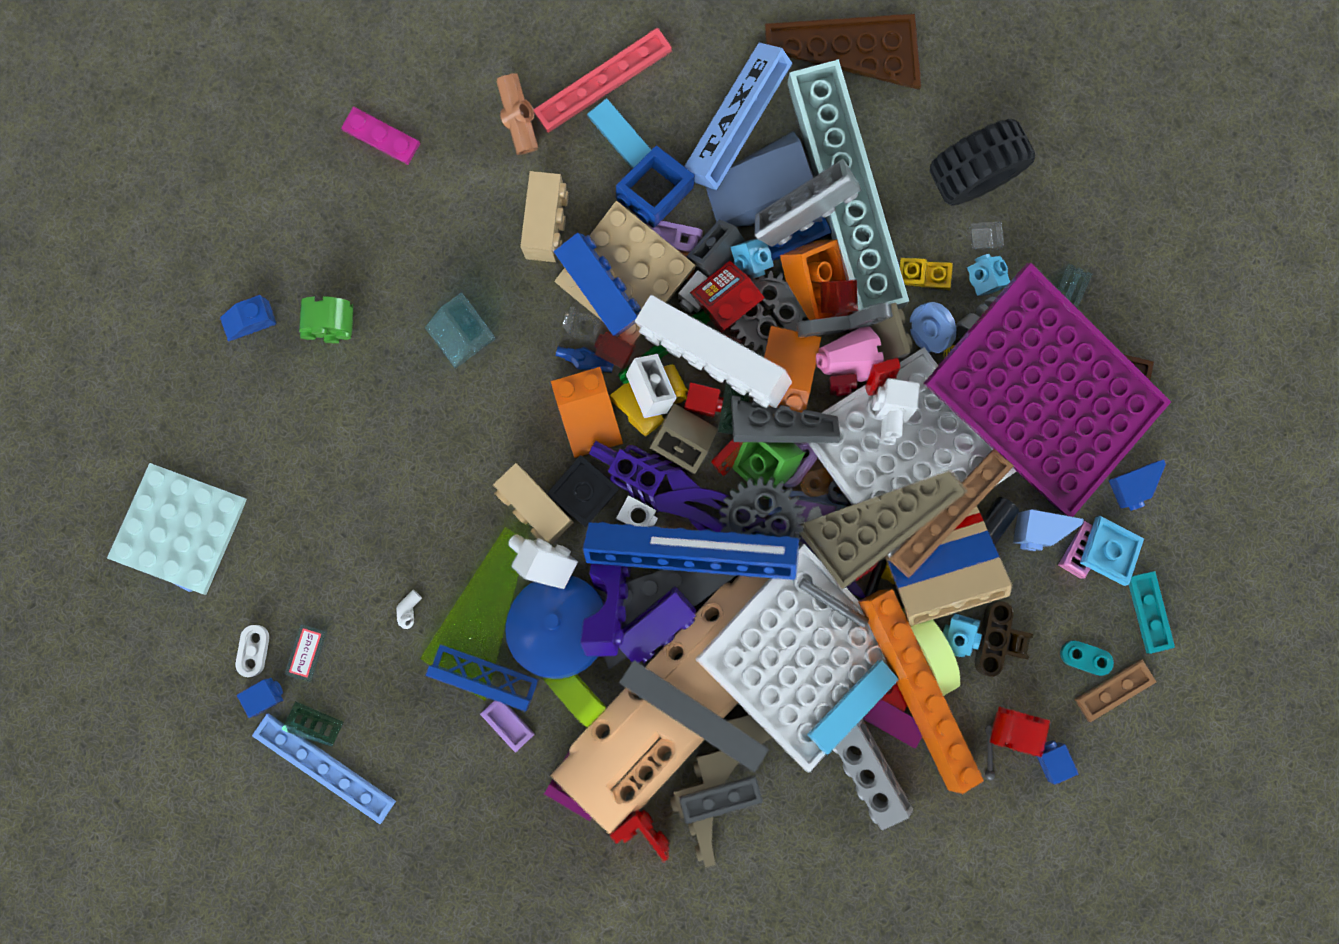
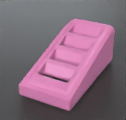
(1066, 562)

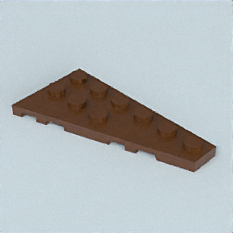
(865, 46)

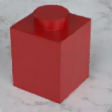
(703, 400)

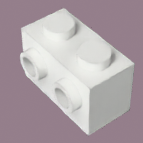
(651, 385)

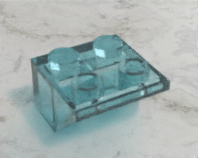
(459, 330)

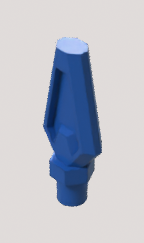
(584, 359)

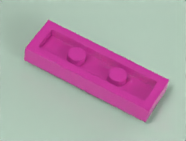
(380, 135)

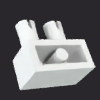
(895, 406)
(542, 562)

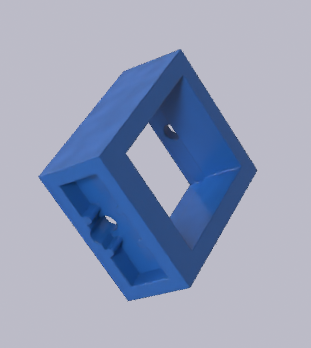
(668, 168)

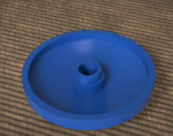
(547, 627)

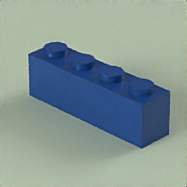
(598, 284)

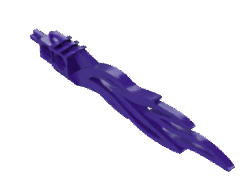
(683, 490)

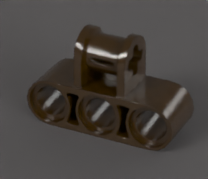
(1010, 642)

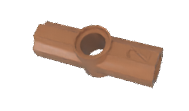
(517, 114)

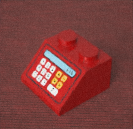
(727, 296)

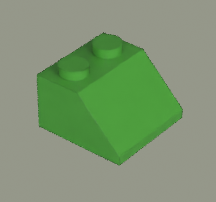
(768, 460)

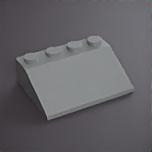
(806, 203)

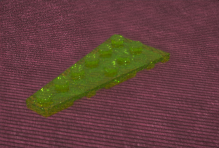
(480, 613)

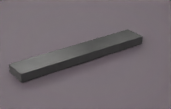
(694, 716)

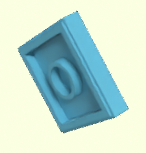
(1112, 550)

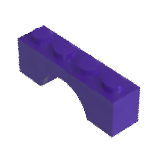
(603, 630)

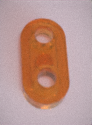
(822, 480)

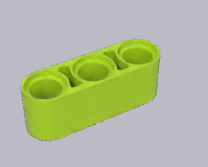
(577, 698)

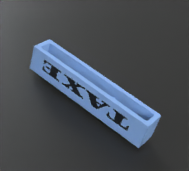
(738, 115)

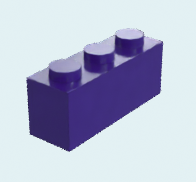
(657, 625)

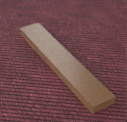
(930, 536)

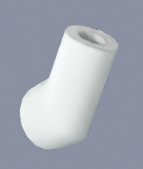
(405, 611)

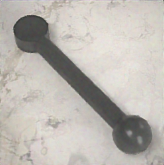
(989, 775)

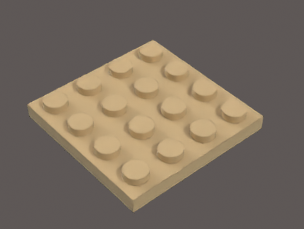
(638, 258)

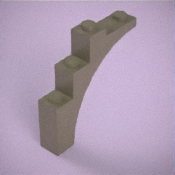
(714, 769)

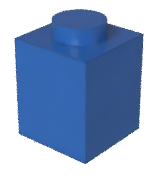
(260, 697)
(1057, 762)

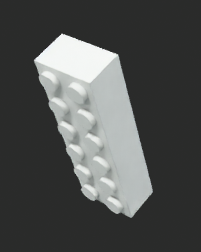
(714, 352)

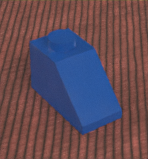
(247, 317)
(1137, 485)

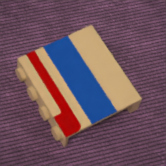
(955, 576)

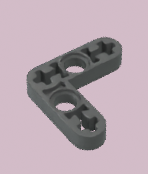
(863, 318)

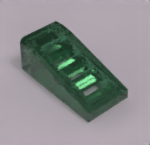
(309, 733)

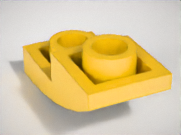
(926, 274)
(626, 402)

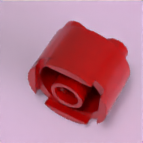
(1019, 731)

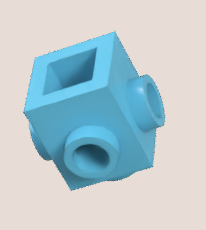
(752, 257)
(988, 274)
(964, 627)

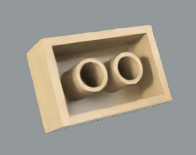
(543, 216)
(532, 504)

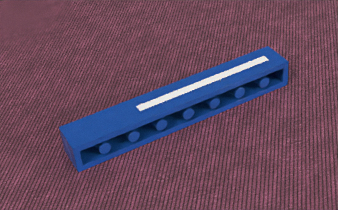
(692, 550)

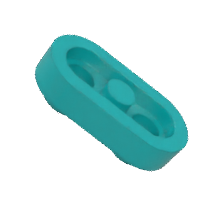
(1087, 658)

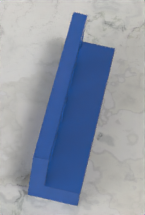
(479, 687)

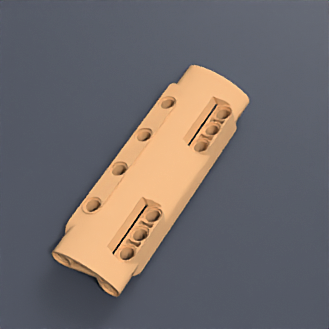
(636, 725)

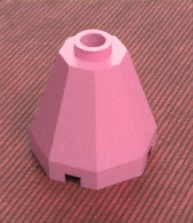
(851, 354)

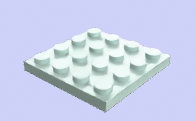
(177, 529)

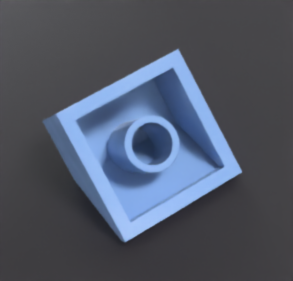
(1042, 529)

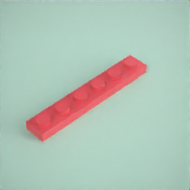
(602, 80)

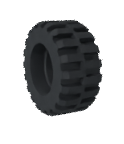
(982, 162)

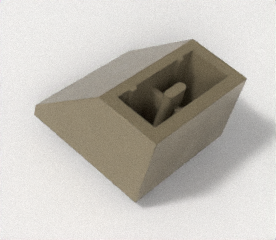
(892, 336)
(683, 438)

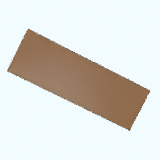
(1115, 690)

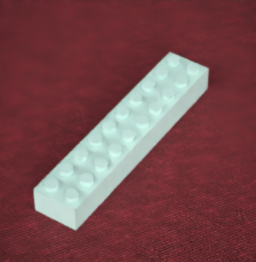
(860, 225)

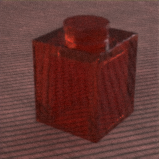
(839, 297)
(614, 349)

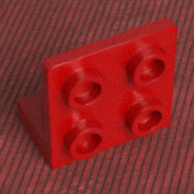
(643, 821)

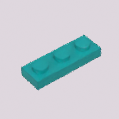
(1151, 612)

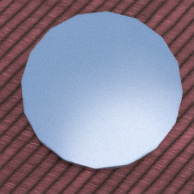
(933, 327)

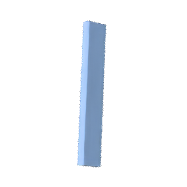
(324, 769)

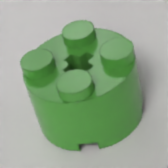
(326, 319)

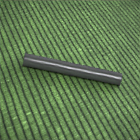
(833, 603)

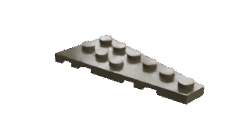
(866, 532)

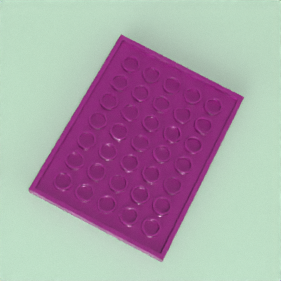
(1047, 391)

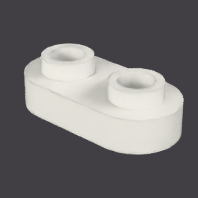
(250, 650)

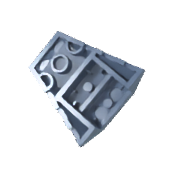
(760, 181)

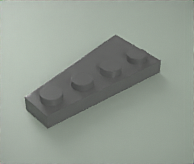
(781, 424)

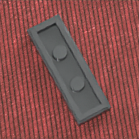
(720, 799)

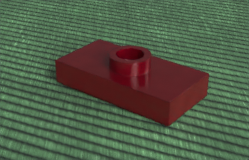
(843, 384)

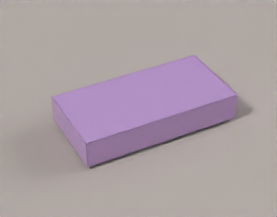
(507, 724)

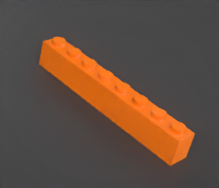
(921, 691)

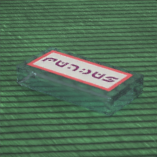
(306, 652)

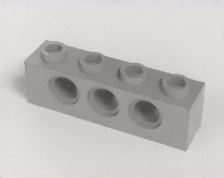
(884, 813)

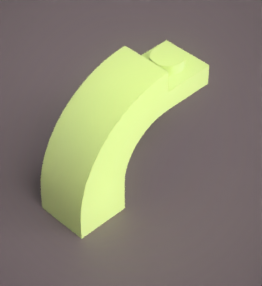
(938, 655)

